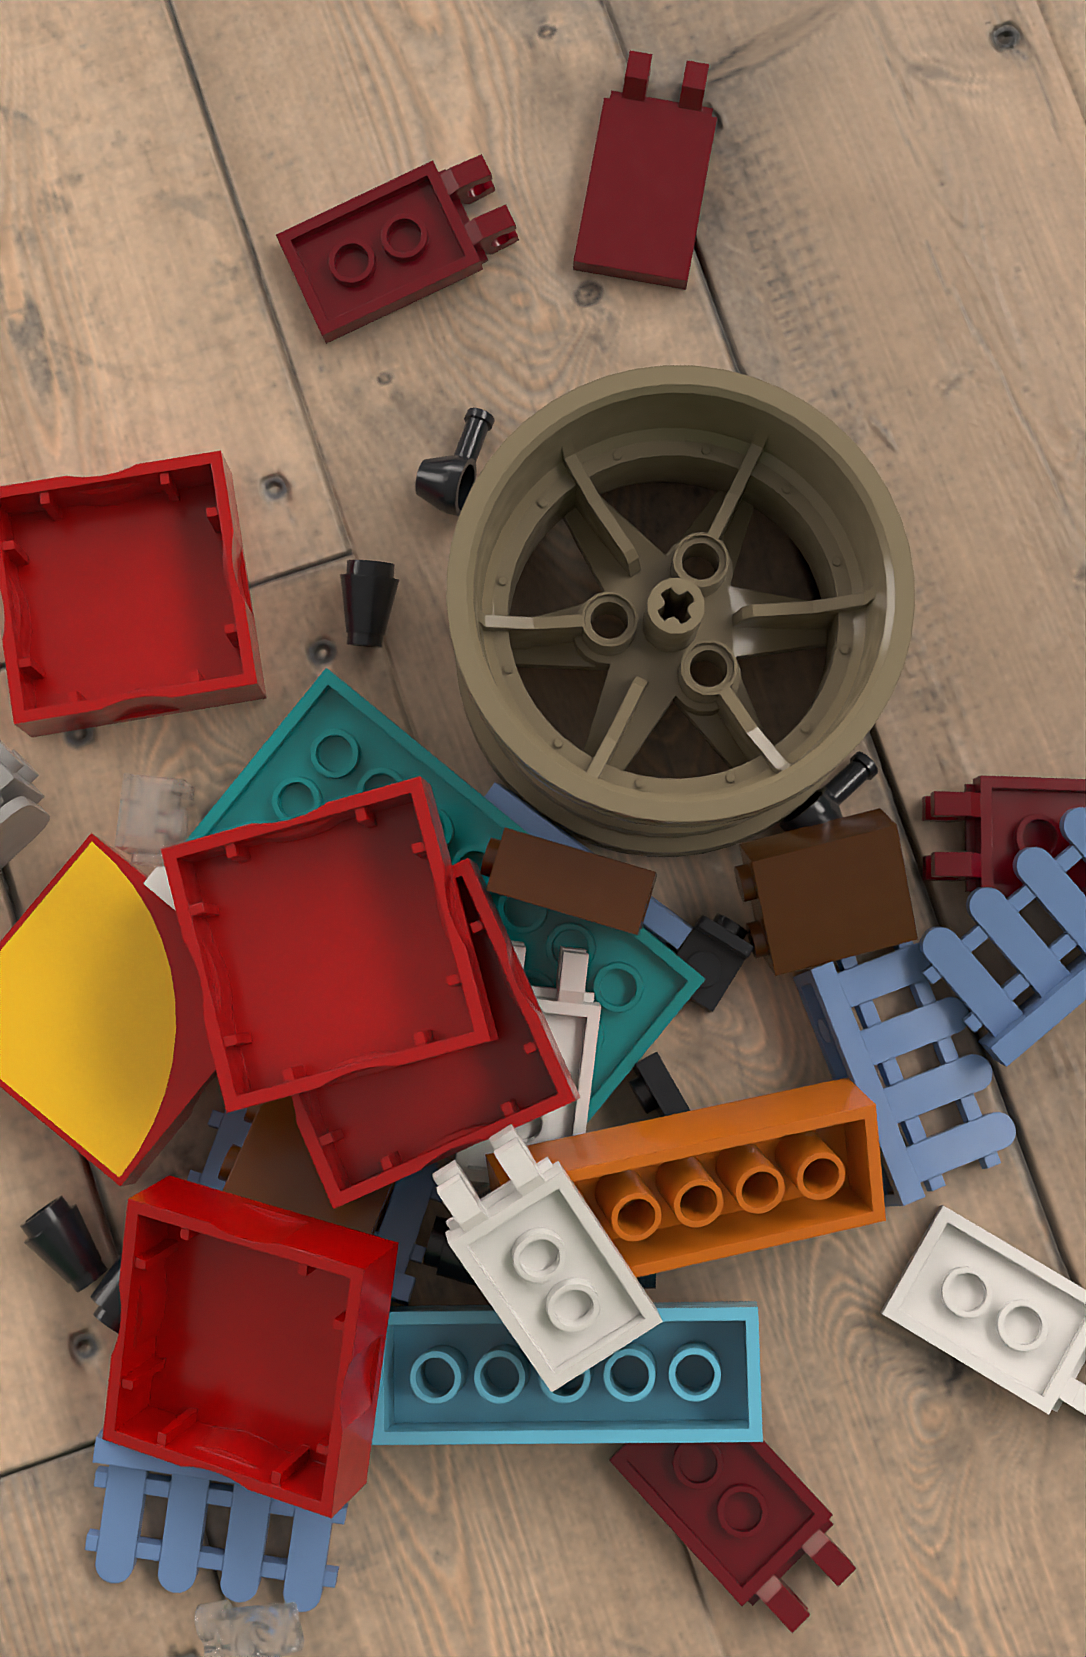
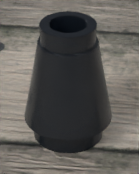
(367, 601)
(64, 1243)

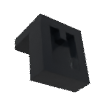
(717, 952)
(656, 1088)

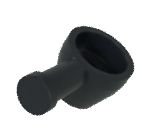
(449, 479)
(825, 802)

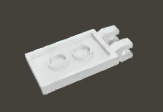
(575, 1027)
(544, 1263)
(995, 1311)

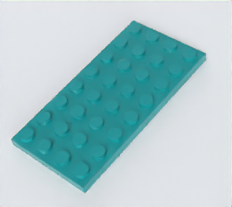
(346, 746)

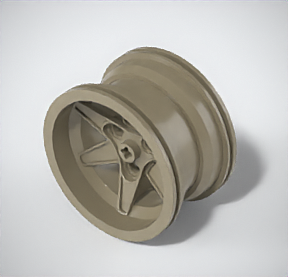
(758, 454)

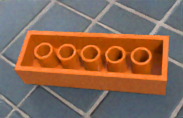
(727, 1175)

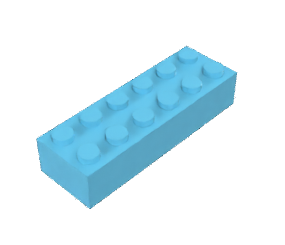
(466, 1381)

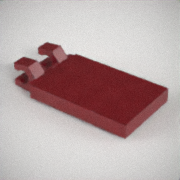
(647, 180)
(395, 245)
(1000, 821)
(738, 1516)

